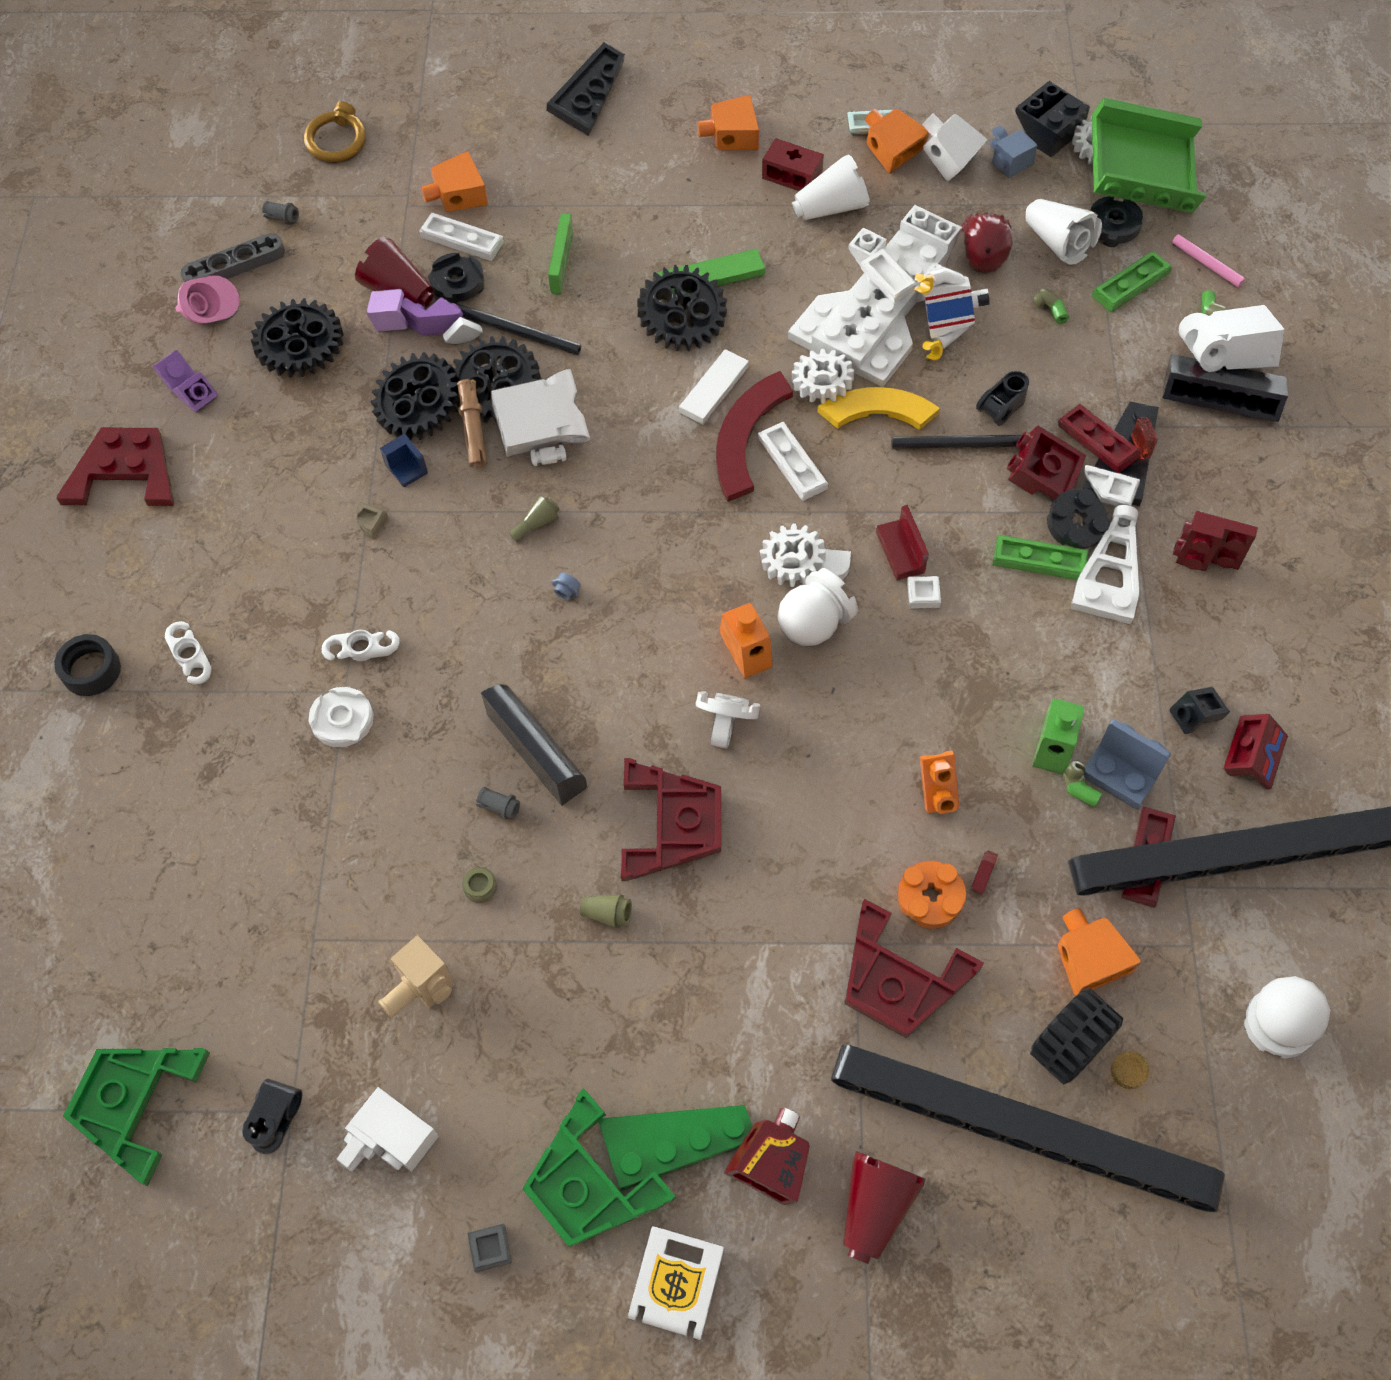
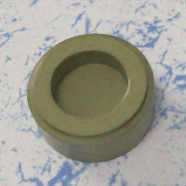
(479, 884)

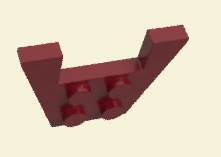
(121, 455)
(685, 820)
(893, 988)

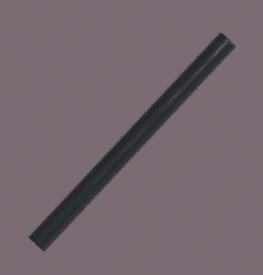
(520, 330)
(955, 441)

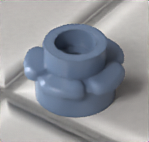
(566, 586)

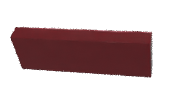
(1099, 438)
(1152, 828)

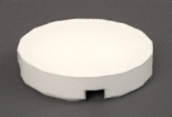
(341, 717)

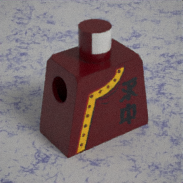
(772, 1158)

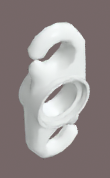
(372, 651)
(198, 660)

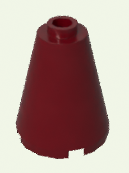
(391, 270)
(876, 1205)

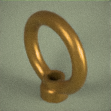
(342, 115)

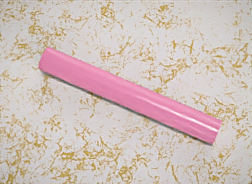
(1209, 261)

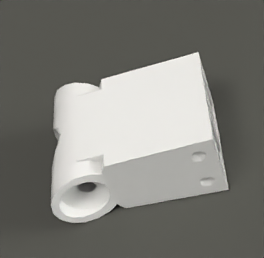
(1234, 338)
(539, 414)

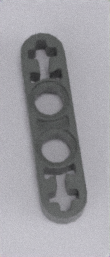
(231, 257)

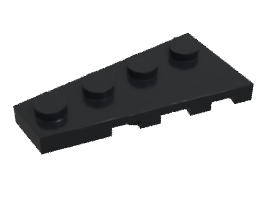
(587, 90)
(1125, 428)

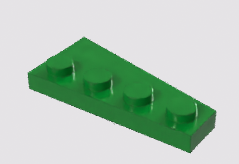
(671, 1140)

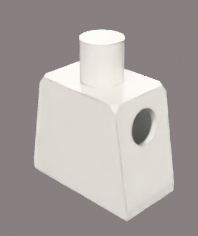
(951, 144)

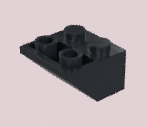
(1051, 117)

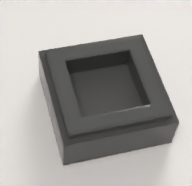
(489, 1248)

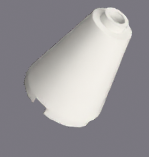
(832, 192)
(1064, 228)

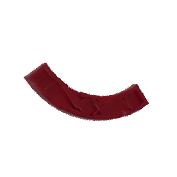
(737, 429)

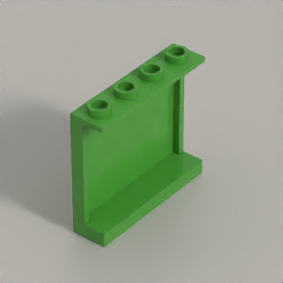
(1145, 155)

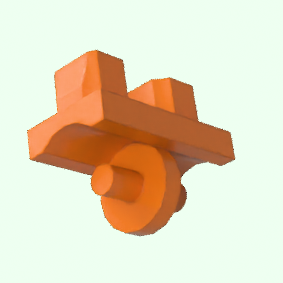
(939, 782)

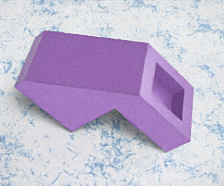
(434, 320)
(184, 382)

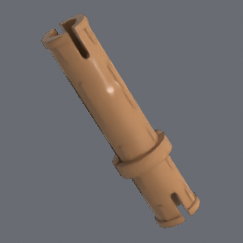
(470, 412)

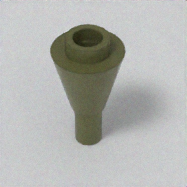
(540, 514)

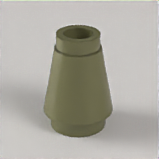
(609, 909)

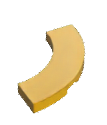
(879, 400)

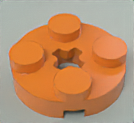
(919, 907)

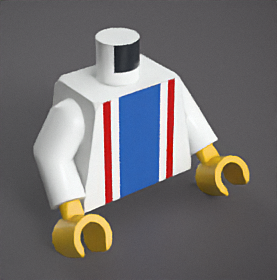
(948, 307)

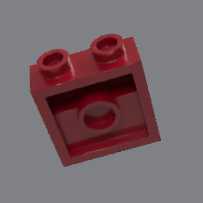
(1045, 464)
(1214, 541)

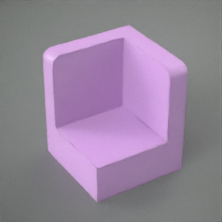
(385, 310)

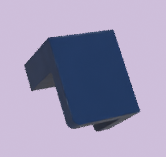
(404, 460)

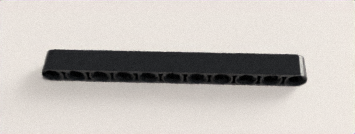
(1231, 851)
(1029, 1128)

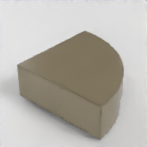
(370, 519)

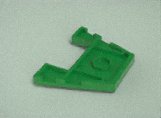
(116, 1094)
(576, 1191)

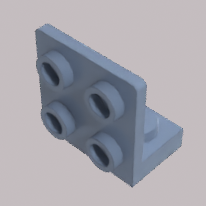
(1126, 763)

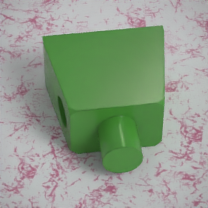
(1062, 729)

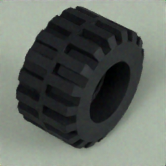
(1076, 1035)

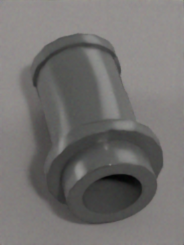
(286, 213)
(504, 805)

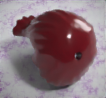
(985, 232)

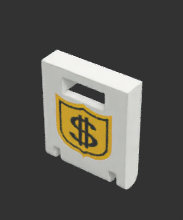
(673, 1287)

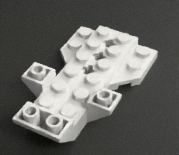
(864, 320)

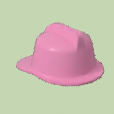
(207, 299)

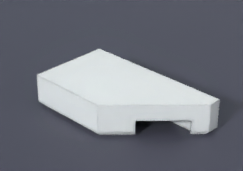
(1111, 486)

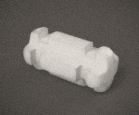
(548, 455)

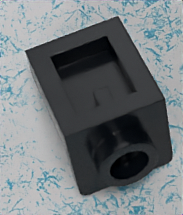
(1197, 708)

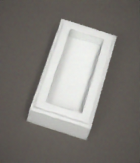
(888, 276)

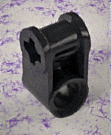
(1005, 397)
(271, 1112)

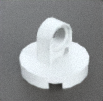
(726, 709)

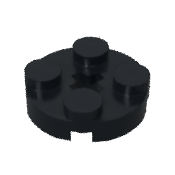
(1118, 232)
(456, 289)
(1086, 505)

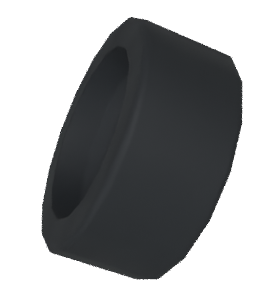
(77, 648)

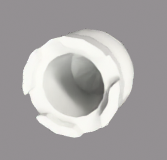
(814, 609)
(1287, 1016)

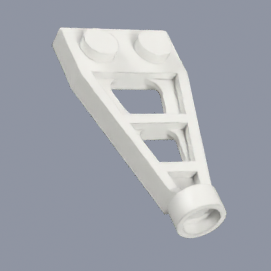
(1104, 599)

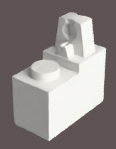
(387, 1128)

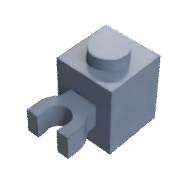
(1012, 152)

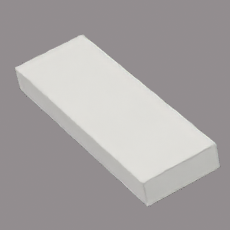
(461, 236)
(713, 386)
(793, 461)

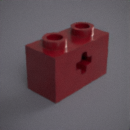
(791, 165)

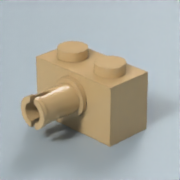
(421, 975)

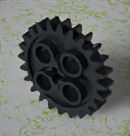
(659, 315)
(297, 337)
(510, 356)
(416, 396)

